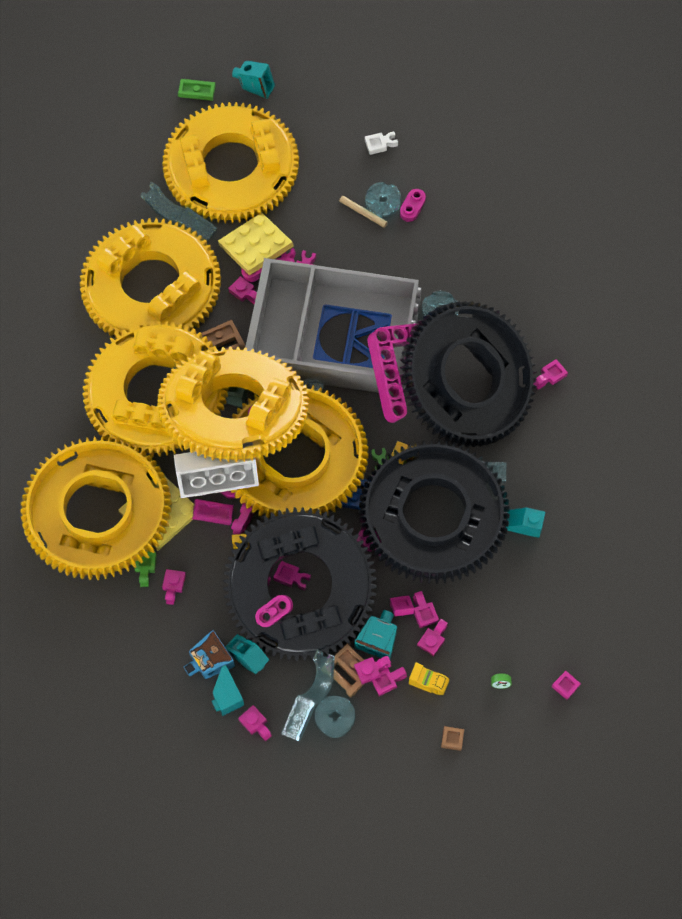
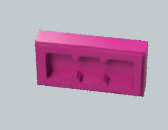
(212, 512)

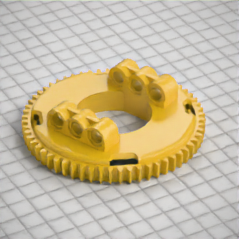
(232, 200)
(181, 302)
(117, 366)
(274, 418)
(330, 427)
(104, 466)

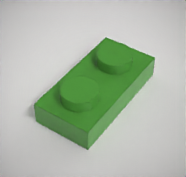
(196, 89)

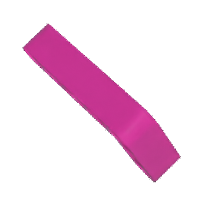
(389, 366)

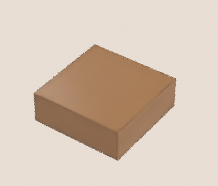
(452, 738)

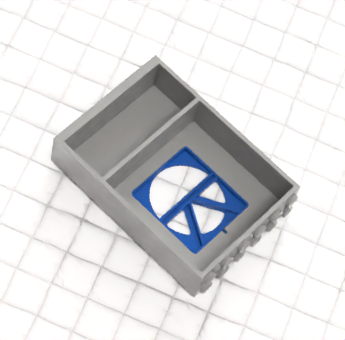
(300, 298)

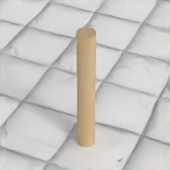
(363, 211)

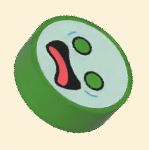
(501, 681)

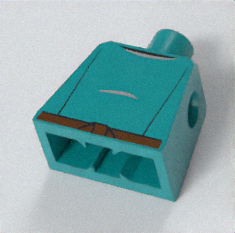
(255, 78)
(378, 636)

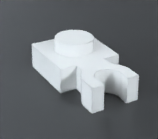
(378, 143)

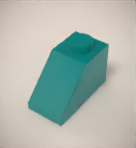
(526, 521)
(247, 653)
(226, 694)

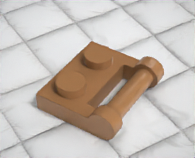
(224, 334)
(346, 659)

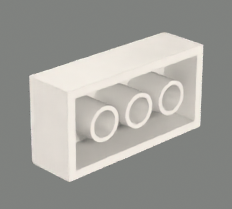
(203, 476)

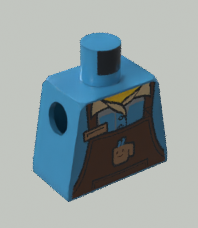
(209, 657)

